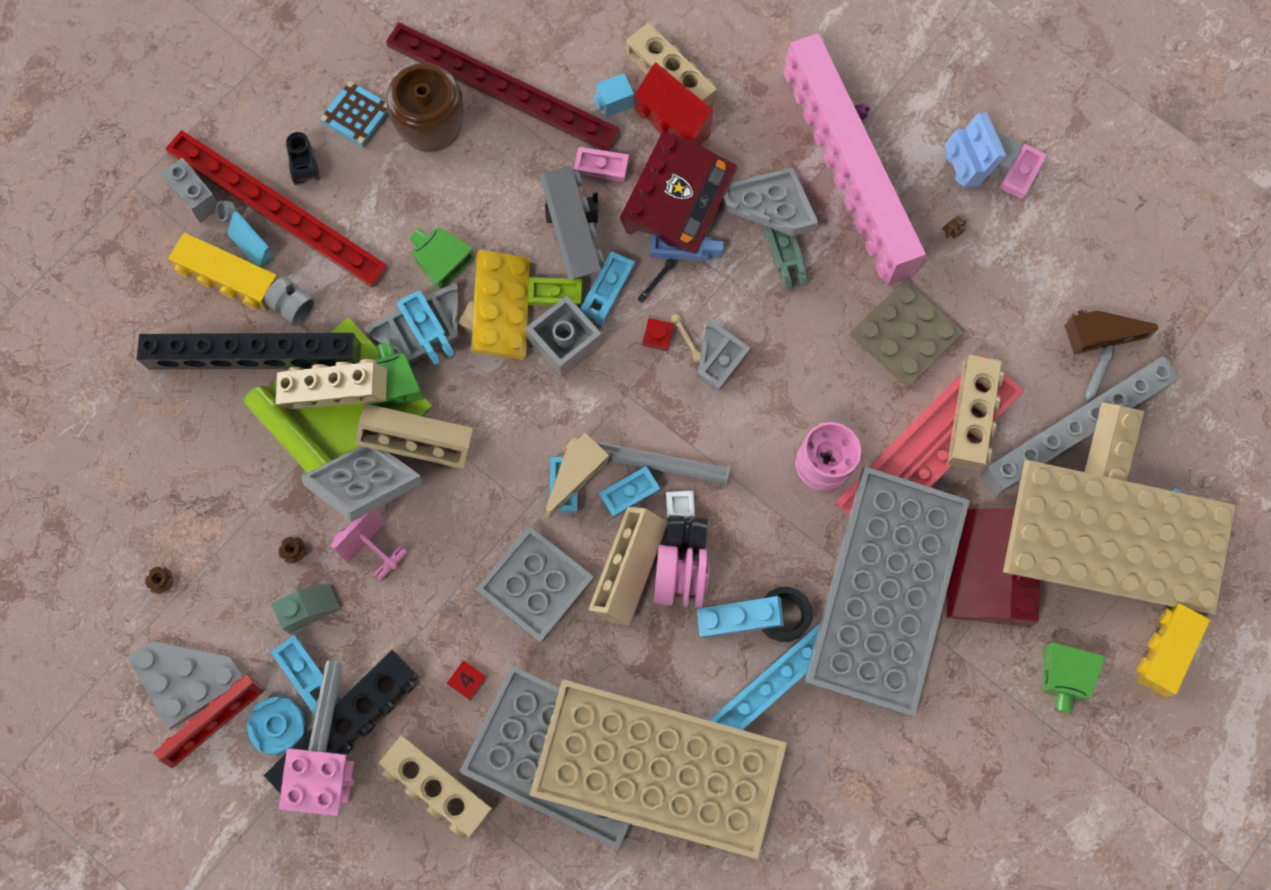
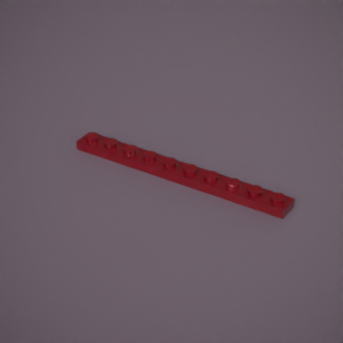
(504, 87)

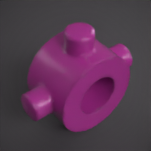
(862, 111)

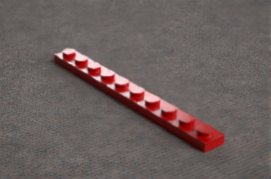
(277, 209)

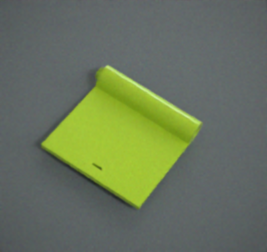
(320, 433)

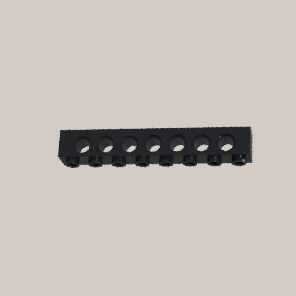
(246, 350)

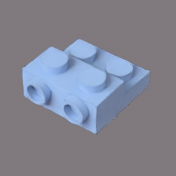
(974, 151)

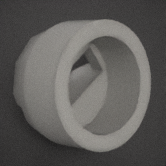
(224, 210)

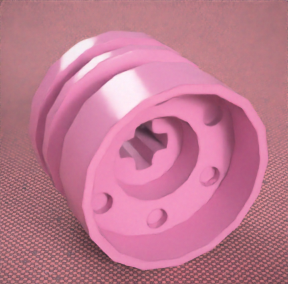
(835, 444)
(681, 576)

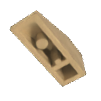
(580, 464)

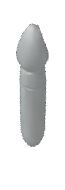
(1099, 373)

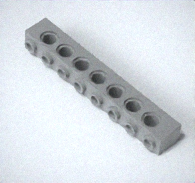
(1078, 426)

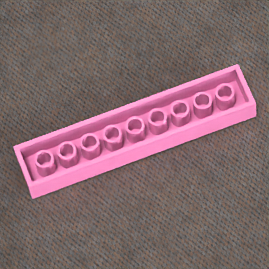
(853, 160)

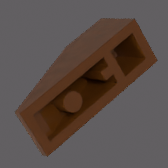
(1100, 329)

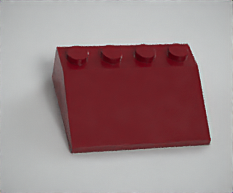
(977, 581)

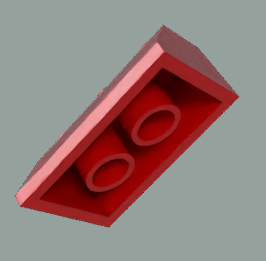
(672, 106)

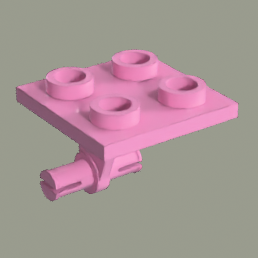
(357, 534)
(315, 782)

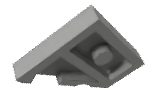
(719, 355)

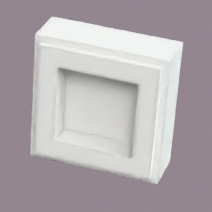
(680, 504)

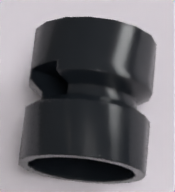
(687, 533)

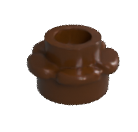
(954, 227)
(297, 554)
(159, 587)

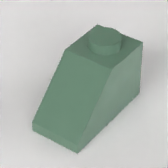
(305, 607)

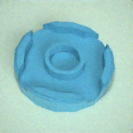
(276, 725)

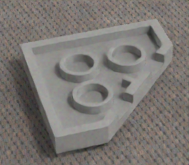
(772, 201)
(182, 678)

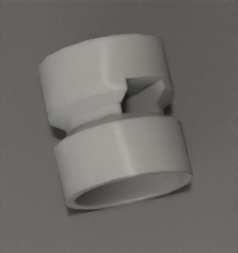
(288, 300)

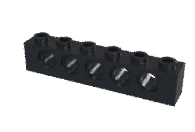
(348, 709)

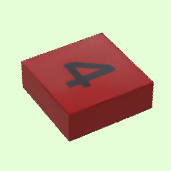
(466, 680)

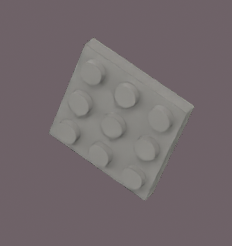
(361, 481)
(534, 584)

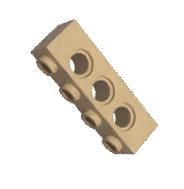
(651, 39)
(961, 451)
(404, 753)

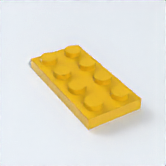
(500, 305)

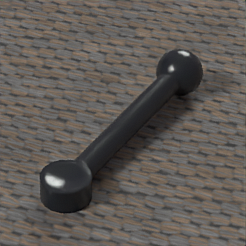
(669, 264)

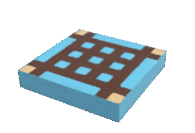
(355, 114)

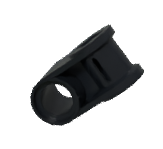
(302, 162)

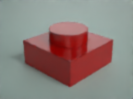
(658, 334)

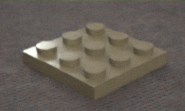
(906, 333)

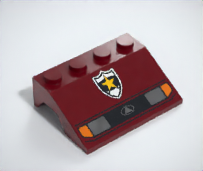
(678, 193)

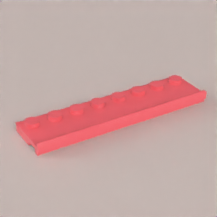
(924, 447)

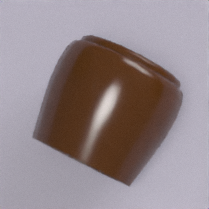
(426, 106)

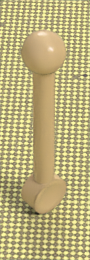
(675, 318)

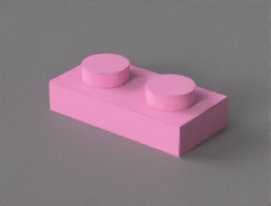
(601, 164)
(1023, 171)

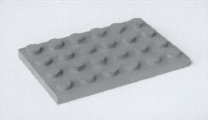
(510, 750)

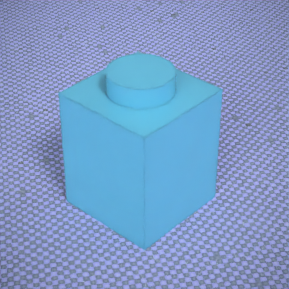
(614, 95)

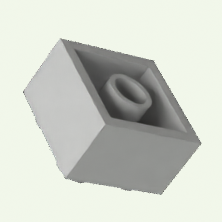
(564, 336)

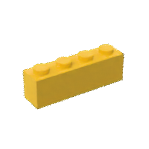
(222, 270)

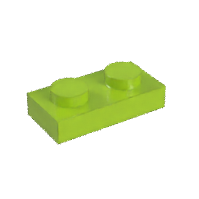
(551, 290)

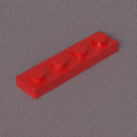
(208, 722)

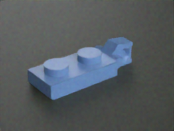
(707, 250)

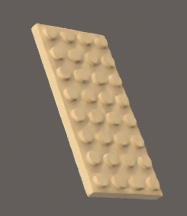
(1119, 537)
(658, 769)

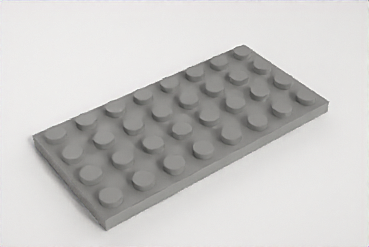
(887, 592)

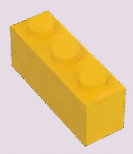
(1171, 650)

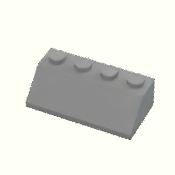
(570, 222)

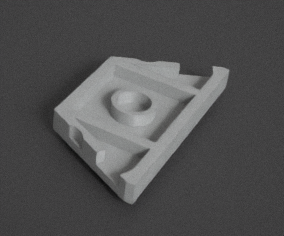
(395, 329)

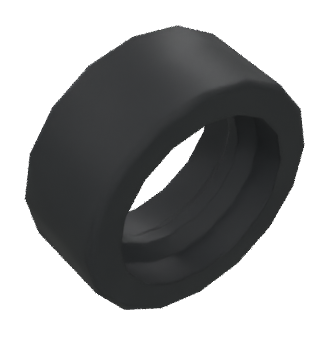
(806, 614)

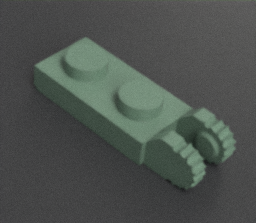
(786, 256)

